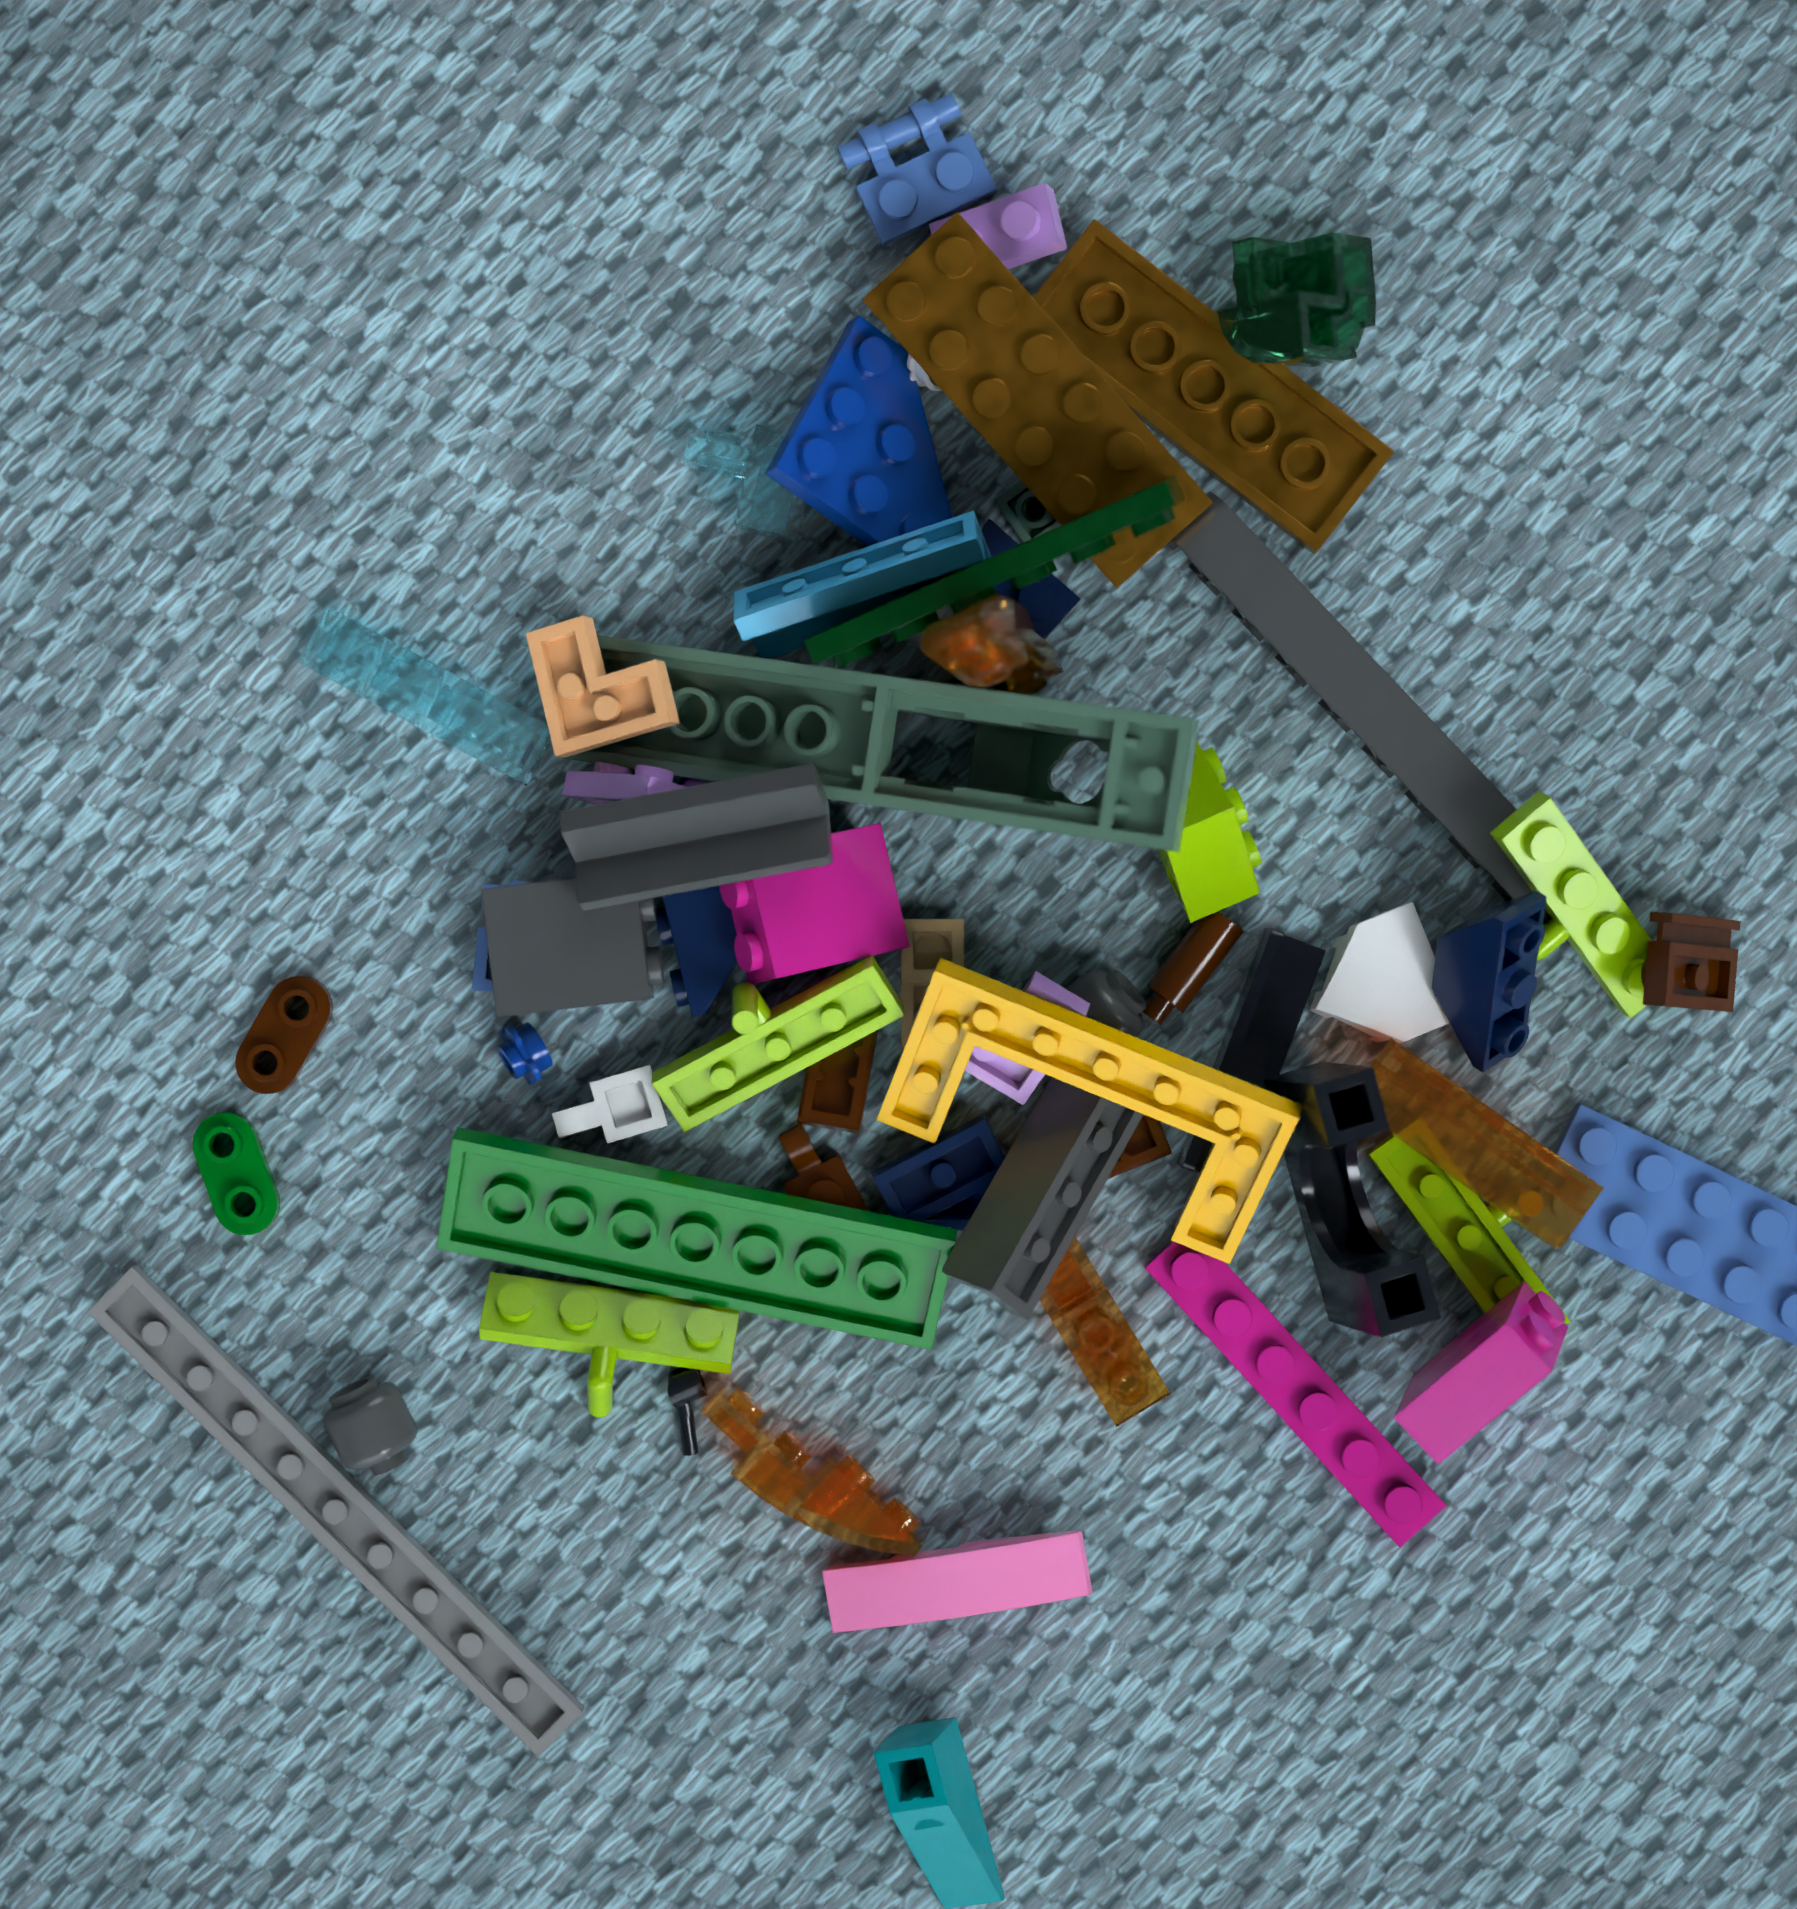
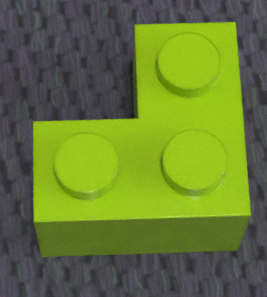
(1214, 853)

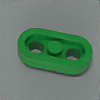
(239, 1172)

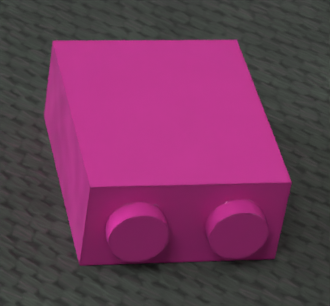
(820, 912)
(1482, 1371)

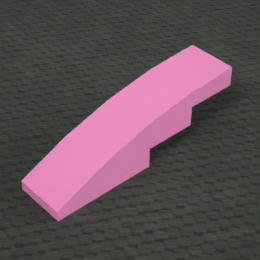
(958, 1581)

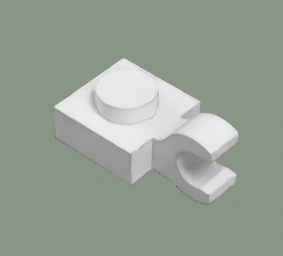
(621, 1105)

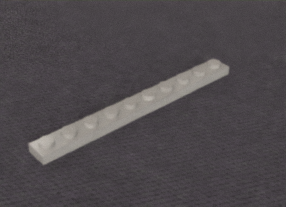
(336, 1510)

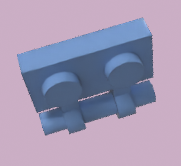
(925, 187)

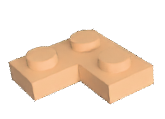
(585, 703)

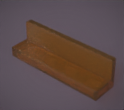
(1481, 1147)

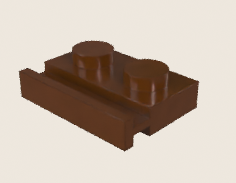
(1690, 963)

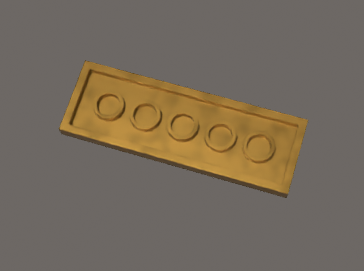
(1028, 389)
(1235, 418)

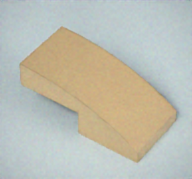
(928, 943)

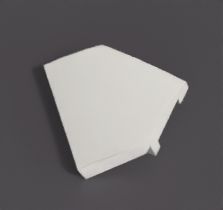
(1383, 978)

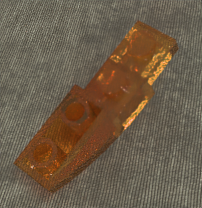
(992, 647)
(1101, 1338)
(827, 1499)

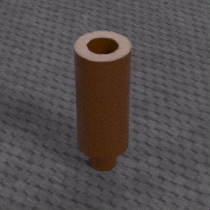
(1190, 965)

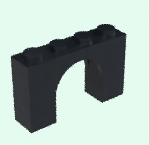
(1359, 1271)

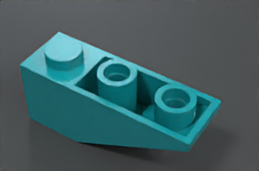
(939, 1811)

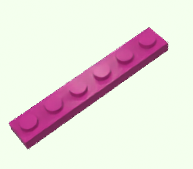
(1297, 1389)

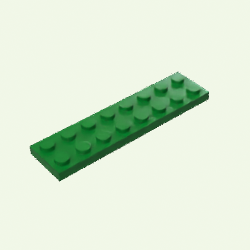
(694, 1238)

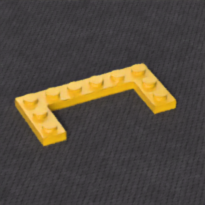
(1239, 1118)

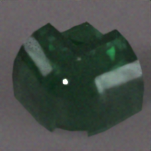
(1300, 299)

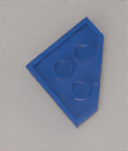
(864, 443)

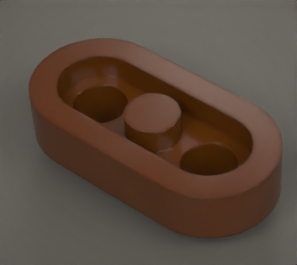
(284, 1036)

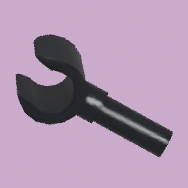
(684, 1387)

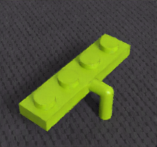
(1578, 900)
(776, 1041)
(1456, 1224)
(608, 1327)

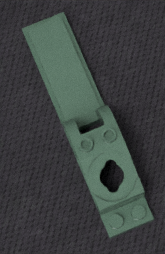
(775, 715)

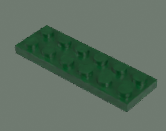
(1019, 564)

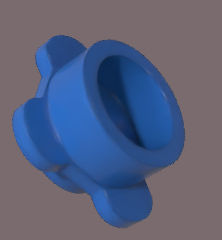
(524, 1052)

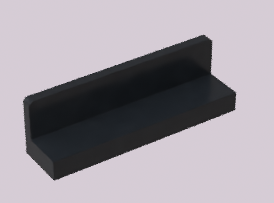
(1262, 1020)

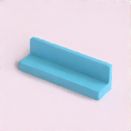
(820, 596)

